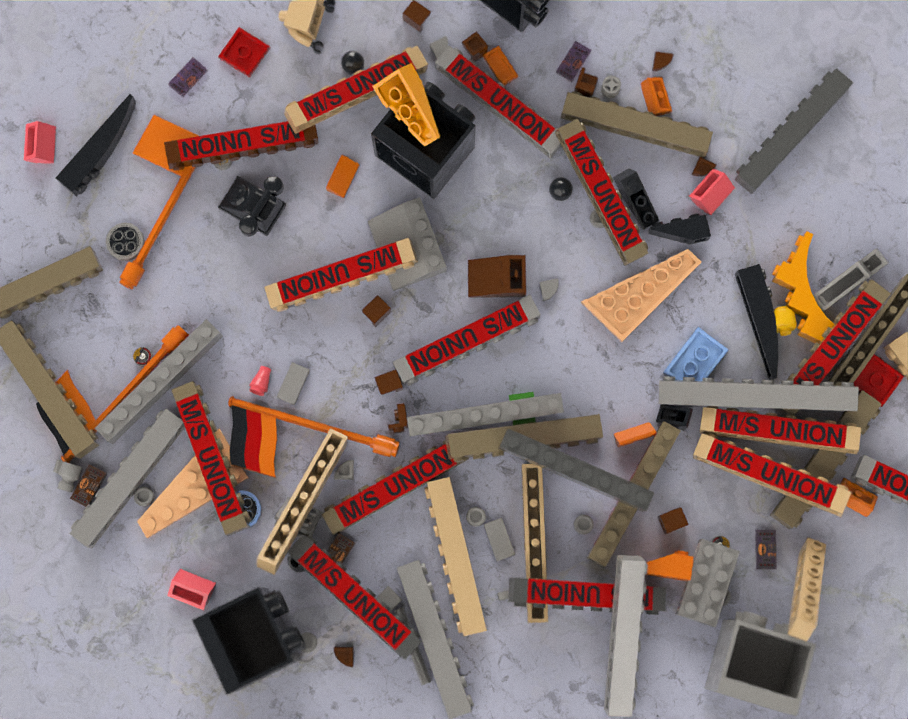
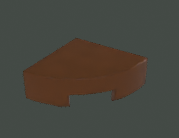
(661, 60)
(703, 167)
(345, 655)

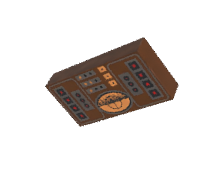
(88, 485)
(340, 548)

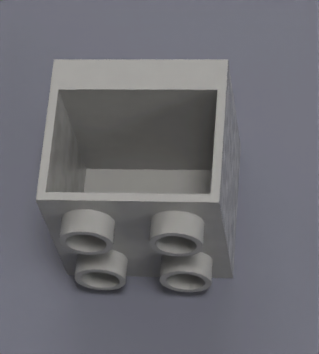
(760, 663)

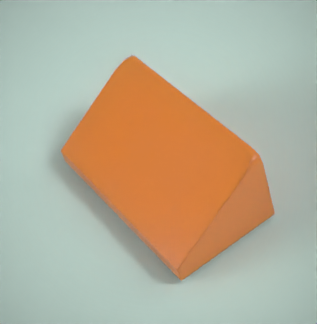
(656, 96)
(342, 176)
(634, 434)
(860, 499)

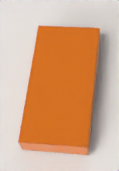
(500, 65)

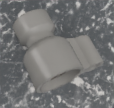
(69, 474)

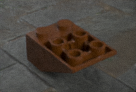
(497, 277)

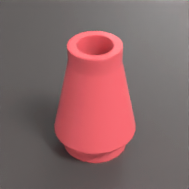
(260, 382)

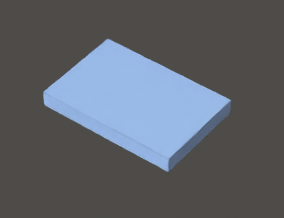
(696, 357)

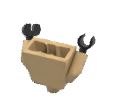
(304, 20)

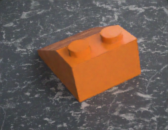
(673, 566)

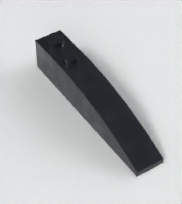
(97, 150)
(761, 314)

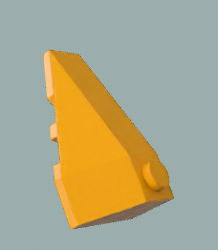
(406, 97)

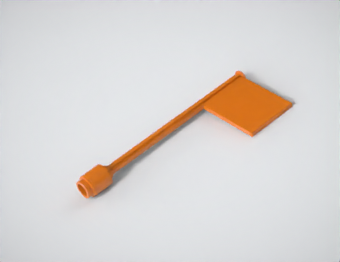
(152, 149)

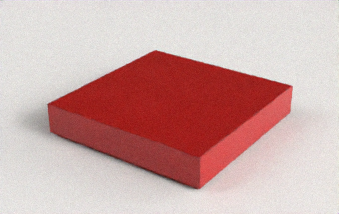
(244, 52)
(878, 379)

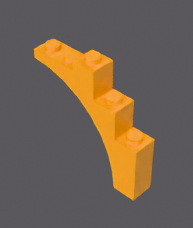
(801, 300)

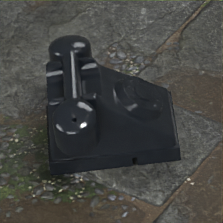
(253, 206)

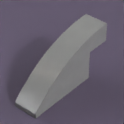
(850, 279)

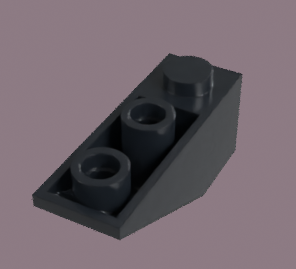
(636, 197)
(686, 231)

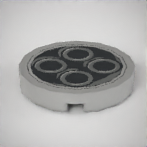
(124, 241)

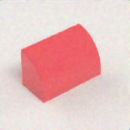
(39, 142)
(712, 191)
(191, 589)

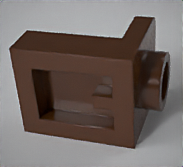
(401, 416)

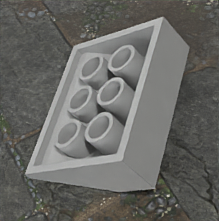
(410, 222)

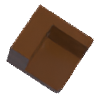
(416, 15)
(475, 46)
(586, 83)
(376, 311)
(389, 382)
(672, 520)

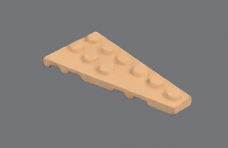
(634, 299)
(184, 494)

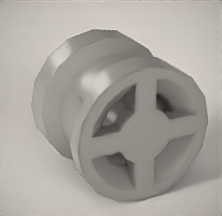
(611, 82)

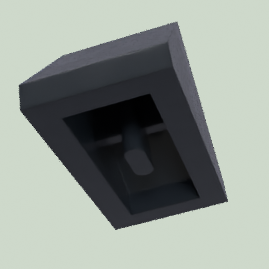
(675, 416)

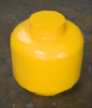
(785, 320)

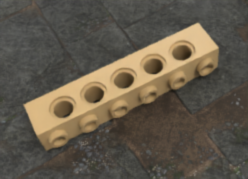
(807, 589)

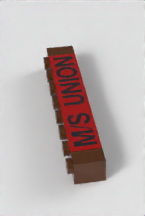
(237, 144)

